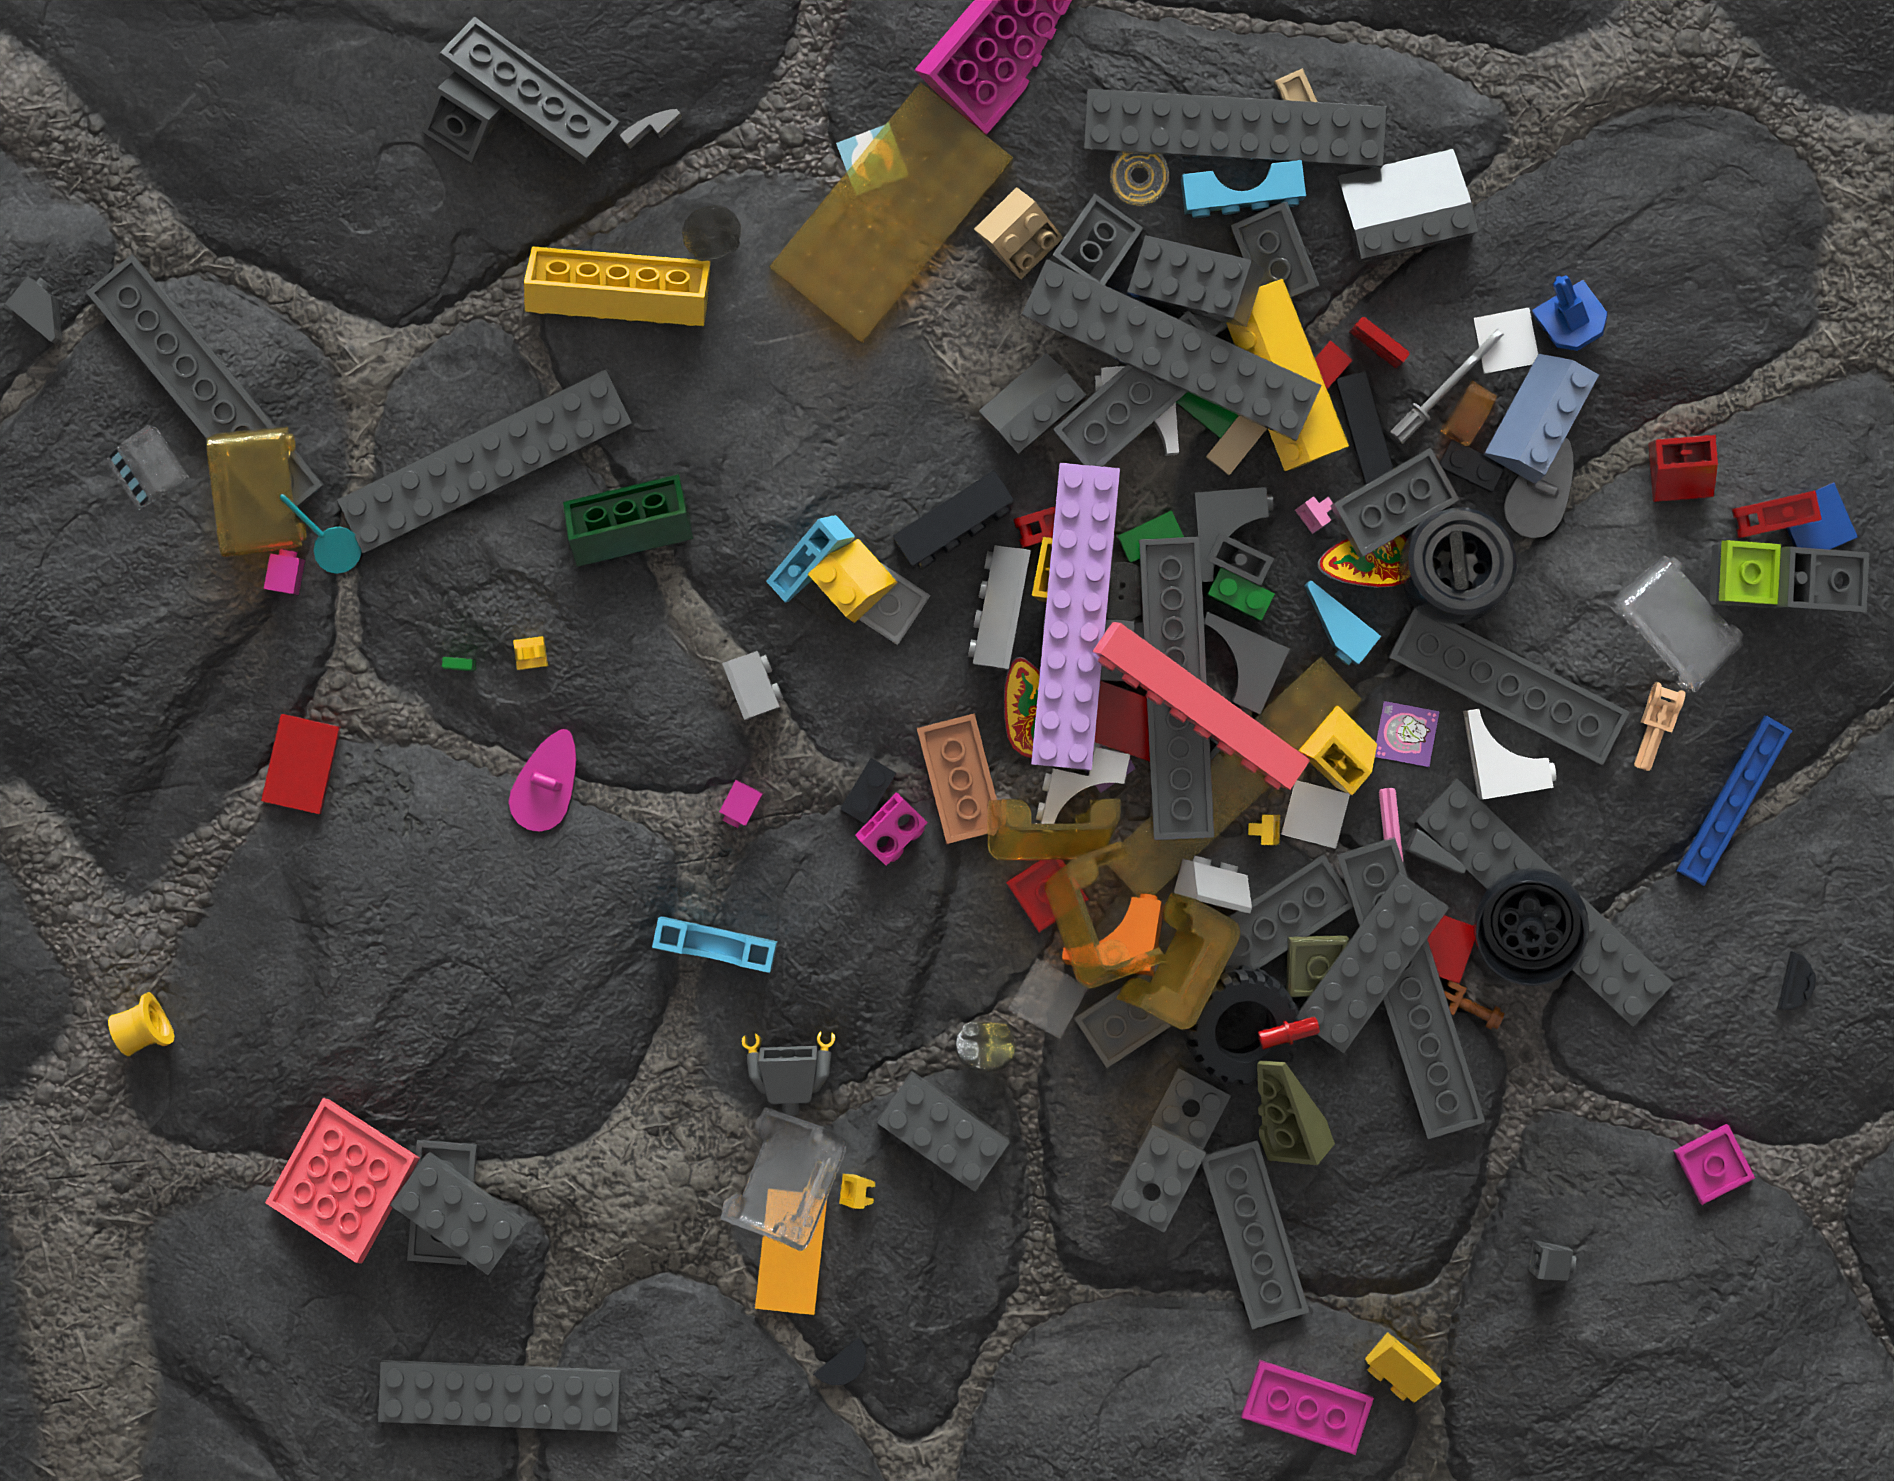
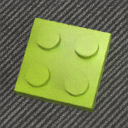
(1749, 572)

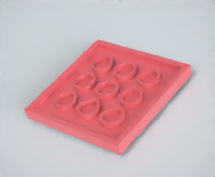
(342, 1180)

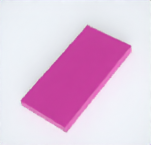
(1307, 1407)

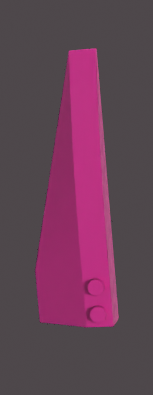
(988, 55)

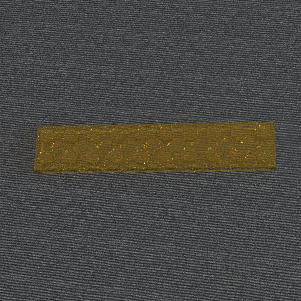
(1290, 716)

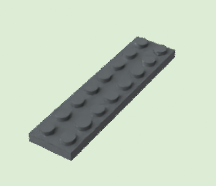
(1510, 685)
(499, 1395)

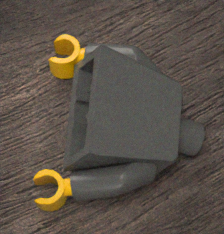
(788, 1073)

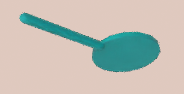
(335, 548)

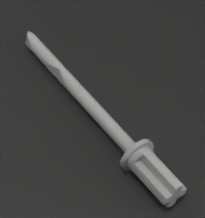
(1418, 414)

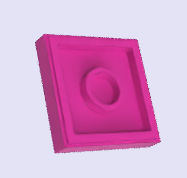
(1714, 1164)

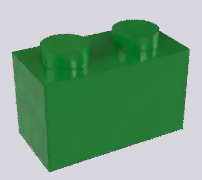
(1240, 594)

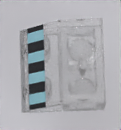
(146, 466)

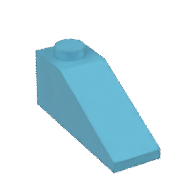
(822, 539)
(1344, 630)

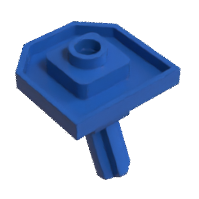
(1572, 316)

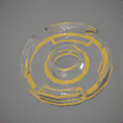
(1139, 193)

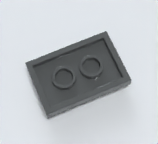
(1277, 247)

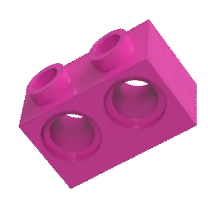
(886, 824)

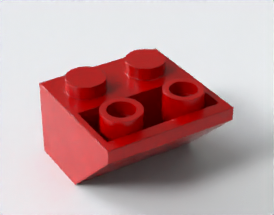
(1683, 467)

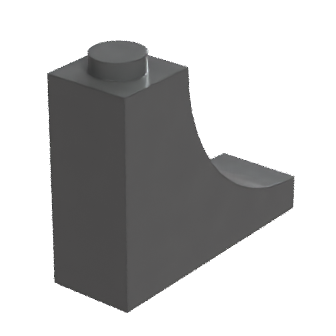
(1224, 513)
(1255, 662)

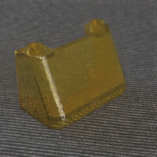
(246, 483)
(1015, 838)
(1192, 965)

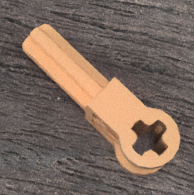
(1659, 717)

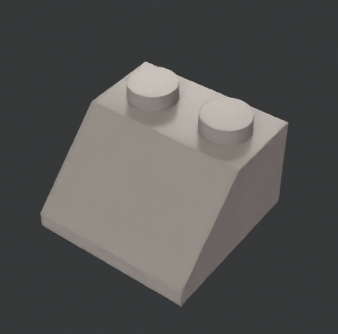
(752, 684)
(1213, 884)

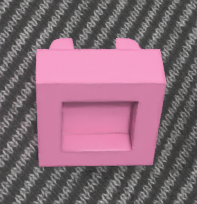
(1315, 513)

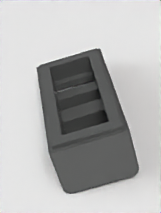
(1428, 849)

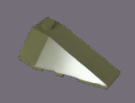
(1291, 1122)

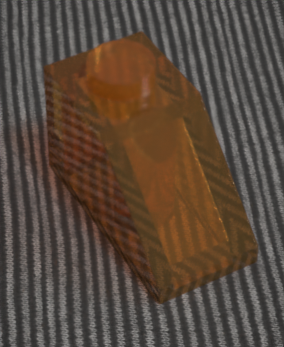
(1469, 414)

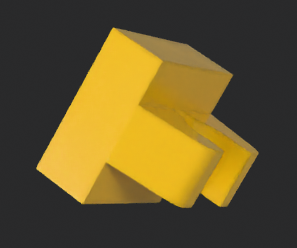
(530, 653)
(1268, 829)
(854, 1191)

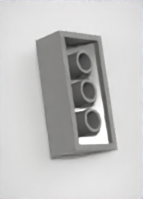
(1001, 607)

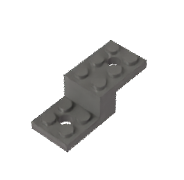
(1808, 580)
(1170, 1150)

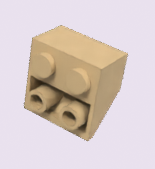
(1019, 233)

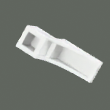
(1062, 785)

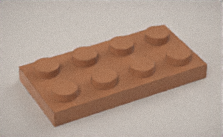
(958, 776)

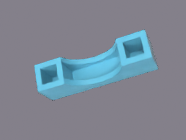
(1205, 193)
(715, 944)

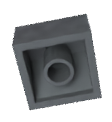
(462, 117)

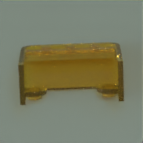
(1091, 961)

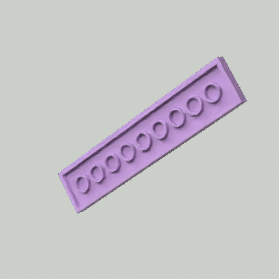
(1075, 616)

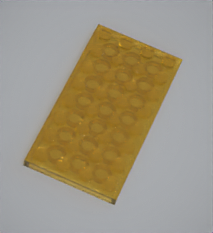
(891, 212)

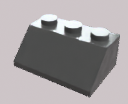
(1032, 404)

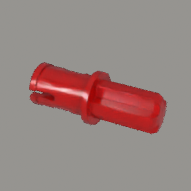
(1288, 1032)

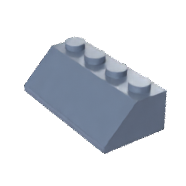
(1541, 416)

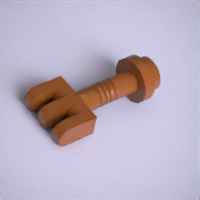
(1493, 1017)

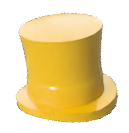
(141, 1026)

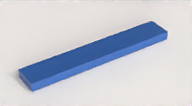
(1734, 800)

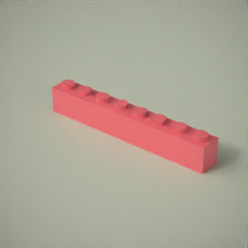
(1201, 706)

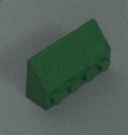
(627, 520)

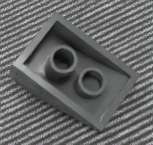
(1097, 241)

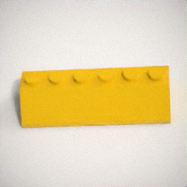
(617, 286)
(1279, 338)

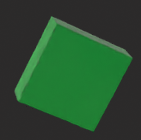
(459, 664)

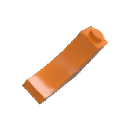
(1138, 929)

